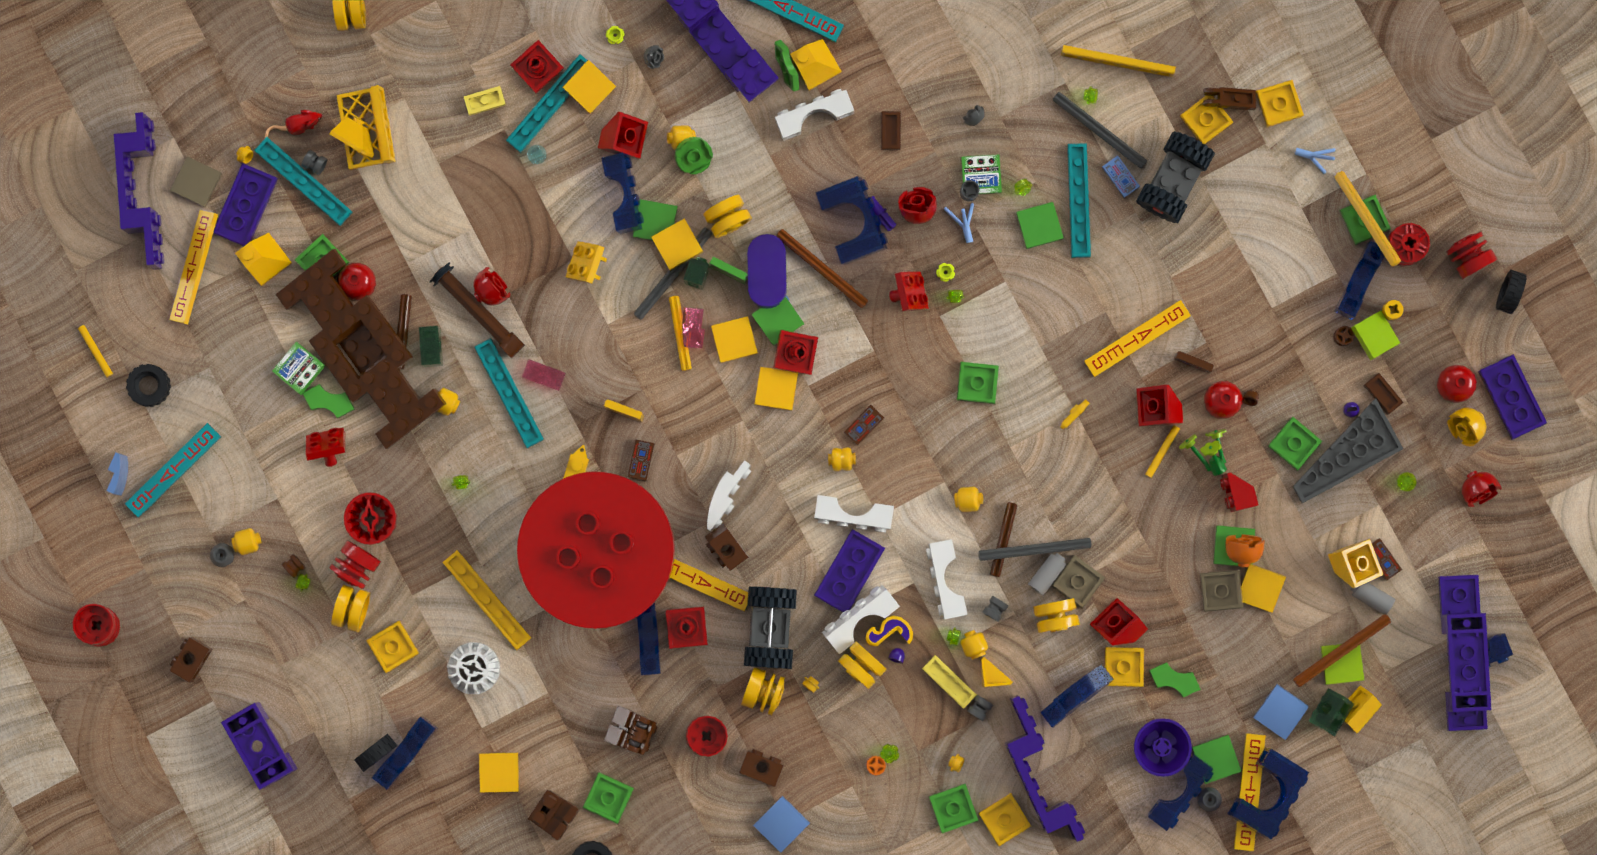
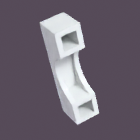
(836, 105)
(829, 510)
(878, 603)
(951, 604)

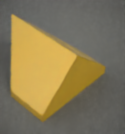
(992, 675)

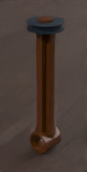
(507, 341)

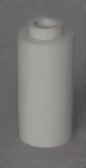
(1047, 573)
(1373, 597)

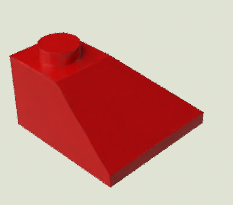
(624, 135)
(1158, 406)
(1119, 624)

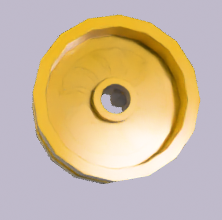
(349, 9)
(727, 216)
(350, 608)
(1056, 616)
(861, 665)

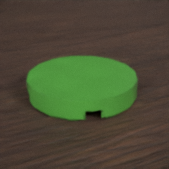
(693, 155)

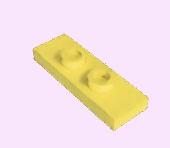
(949, 681)

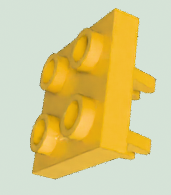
(585, 262)

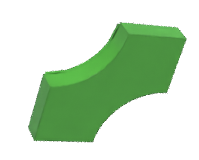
(789, 73)
(336, 403)
(1165, 676)

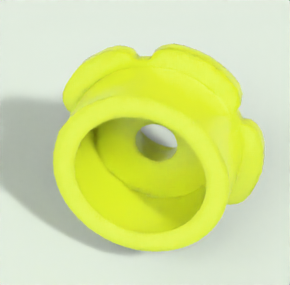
(615, 30)
(945, 267)

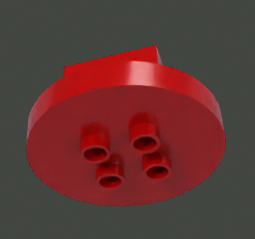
(595, 550)

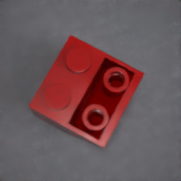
(1239, 493)

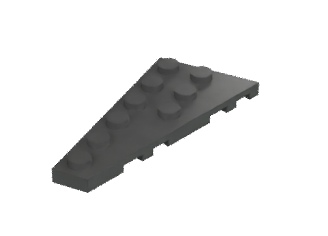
(1356, 449)

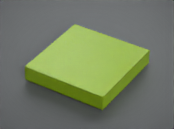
(1375, 335)
(1346, 669)

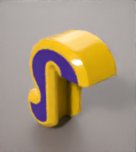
(887, 627)

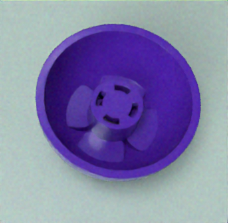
(1174, 747)

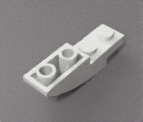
(721, 502)

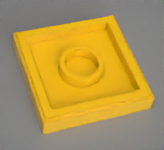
(589, 86)
(1279, 103)
(1206, 121)
(677, 244)
(734, 339)
(776, 388)
(624, 410)
(1261, 587)
(392, 646)
(1125, 666)
(499, 772)
(1004, 819)

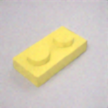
(484, 100)

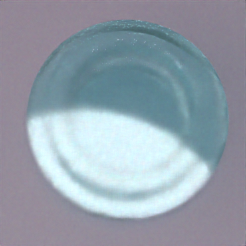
(536, 154)

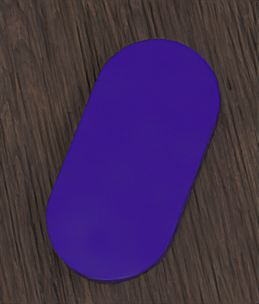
(767, 271)

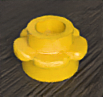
(244, 154)
(810, 684)
(956, 763)

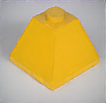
(815, 63)
(354, 135)
(263, 258)
(1356, 563)

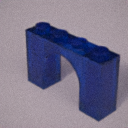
(871, 238)
(1290, 778)

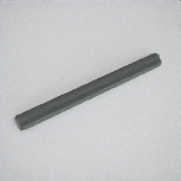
(1099, 130)
(667, 280)
(1034, 549)

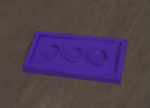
(245, 205)
(1512, 397)
(849, 571)

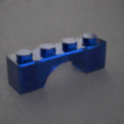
(627, 216)
(1359, 281)
(649, 642)
(405, 753)
(1166, 811)

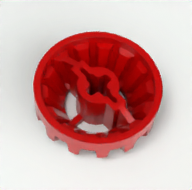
(368, 501)

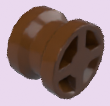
(1347, 336)
(293, 565)

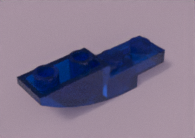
(1076, 695)

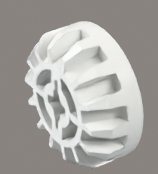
(490, 673)

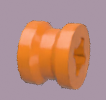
(876, 763)

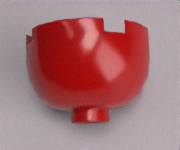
(917, 205)
(357, 281)
(490, 288)
(1456, 383)
(1223, 399)
(1479, 487)

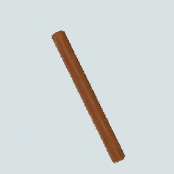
(822, 268)
(1342, 650)

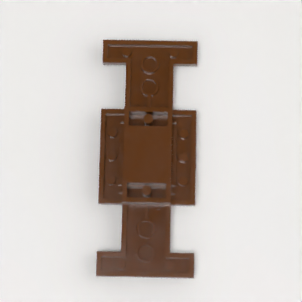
(368, 344)

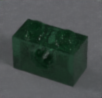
(697, 272)
(430, 346)
(1331, 712)

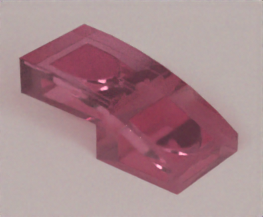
(691, 327)
(543, 374)

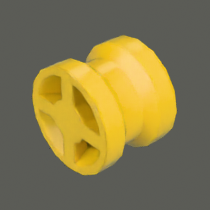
(1390, 313)

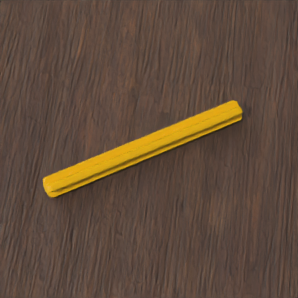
(1367, 218)

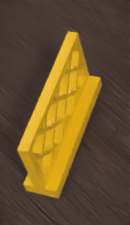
(380, 121)

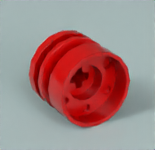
(1412, 233)
(1471, 255)
(354, 565)
(85, 625)
(718, 736)

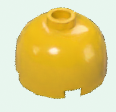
(1468, 425)

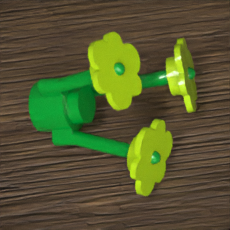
(1216, 463)

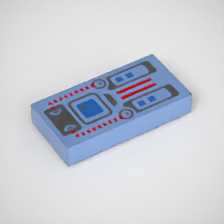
(1120, 176)

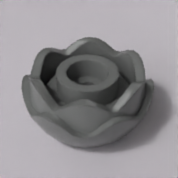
(653, 56)
(974, 116)
(228, 555)
(1212, 805)

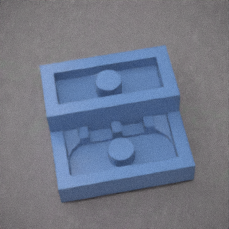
(119, 467)
(1281, 711)
(781, 824)

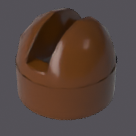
(1251, 398)

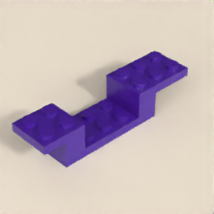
(725, 46)
(135, 219)
(1467, 653)
(1024, 746)

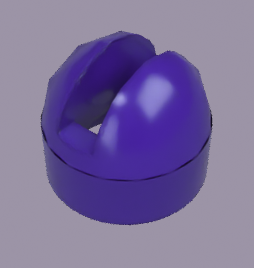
(1351, 413)
(897, 655)

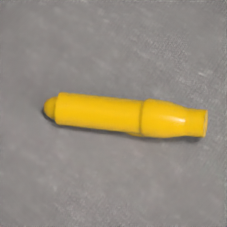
(1074, 413)

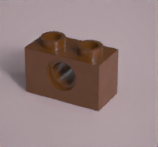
(733, 555)
(200, 653)
(749, 767)

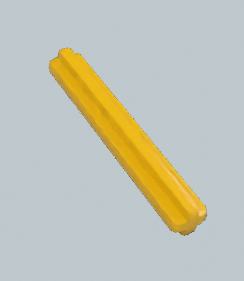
(677, 322)

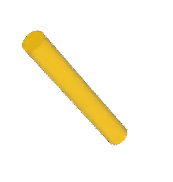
(95, 351)
(1162, 451)

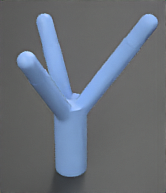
(1317, 154)
(966, 222)

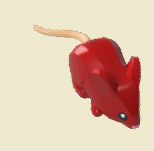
(298, 123)

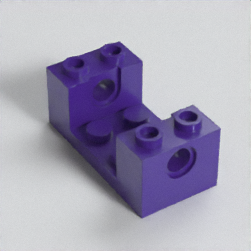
(269, 763)

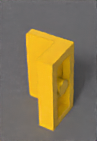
(1364, 708)

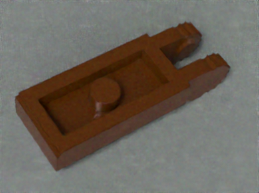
(1231, 98)

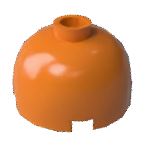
(1245, 549)

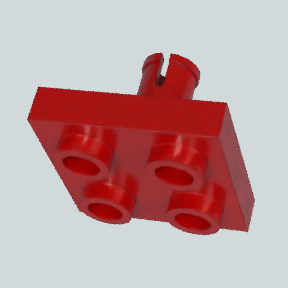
(537, 66)
(910, 291)
(795, 352)
(325, 445)
(686, 627)

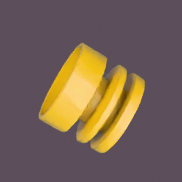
(763, 691)

